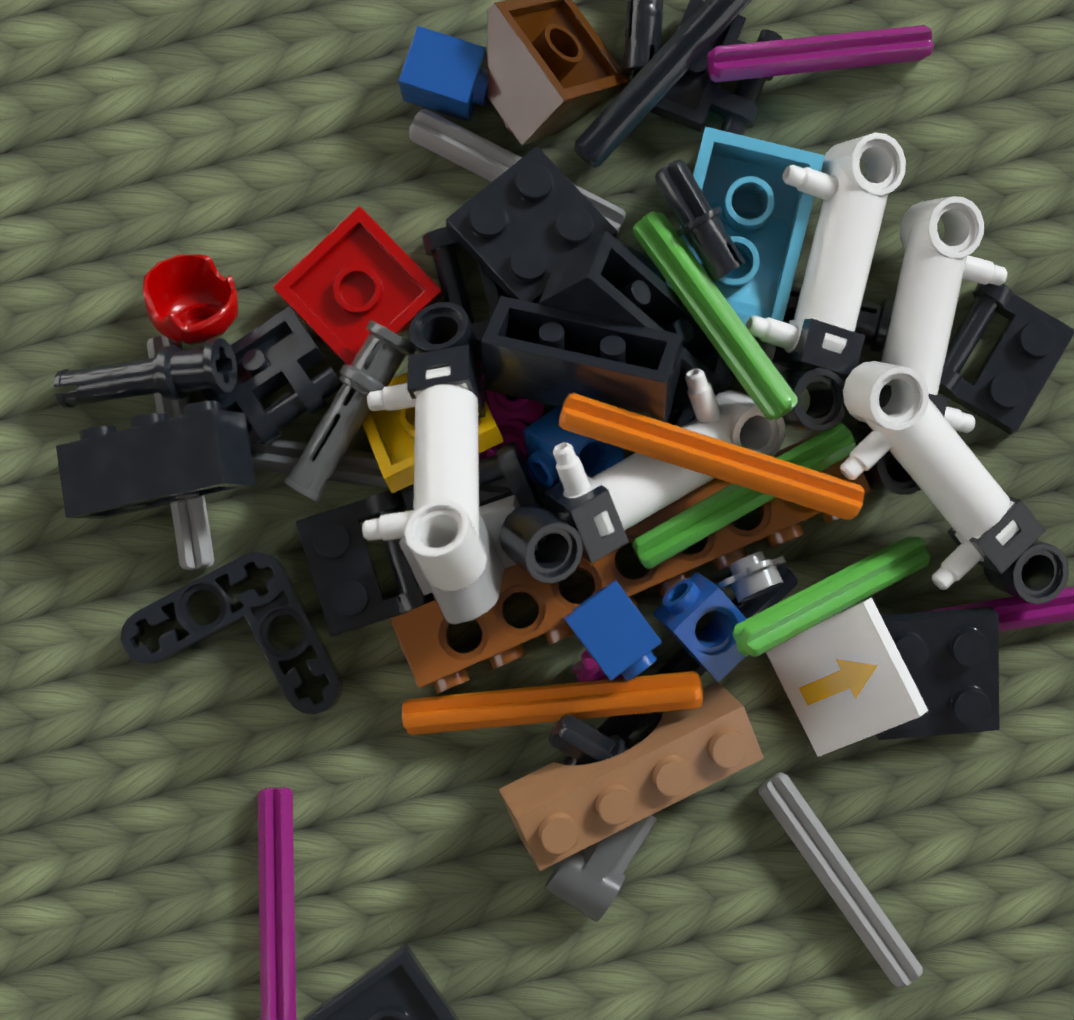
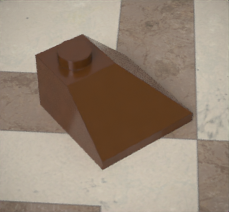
(546, 66)

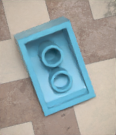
(759, 214)

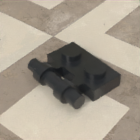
(697, 94)
(266, 362)

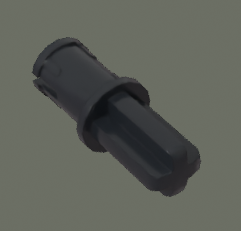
(698, 220)
(583, 741)

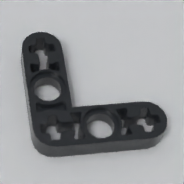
(260, 614)

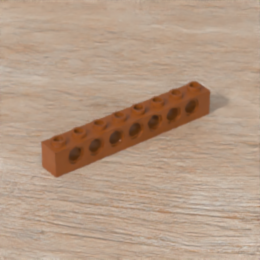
(425, 630)

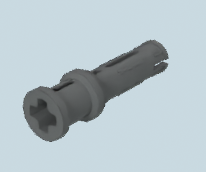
(369, 372)

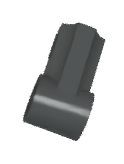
(595, 874)

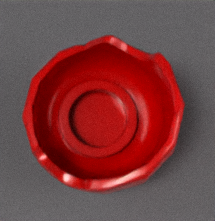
(190, 299)

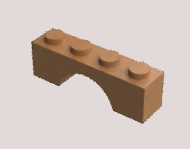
(578, 805)

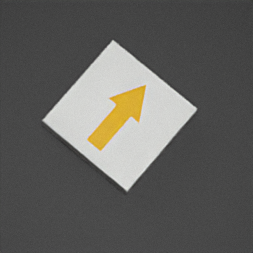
(846, 679)

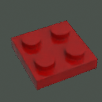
(356, 279)

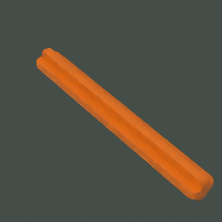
(711, 456)
(551, 702)

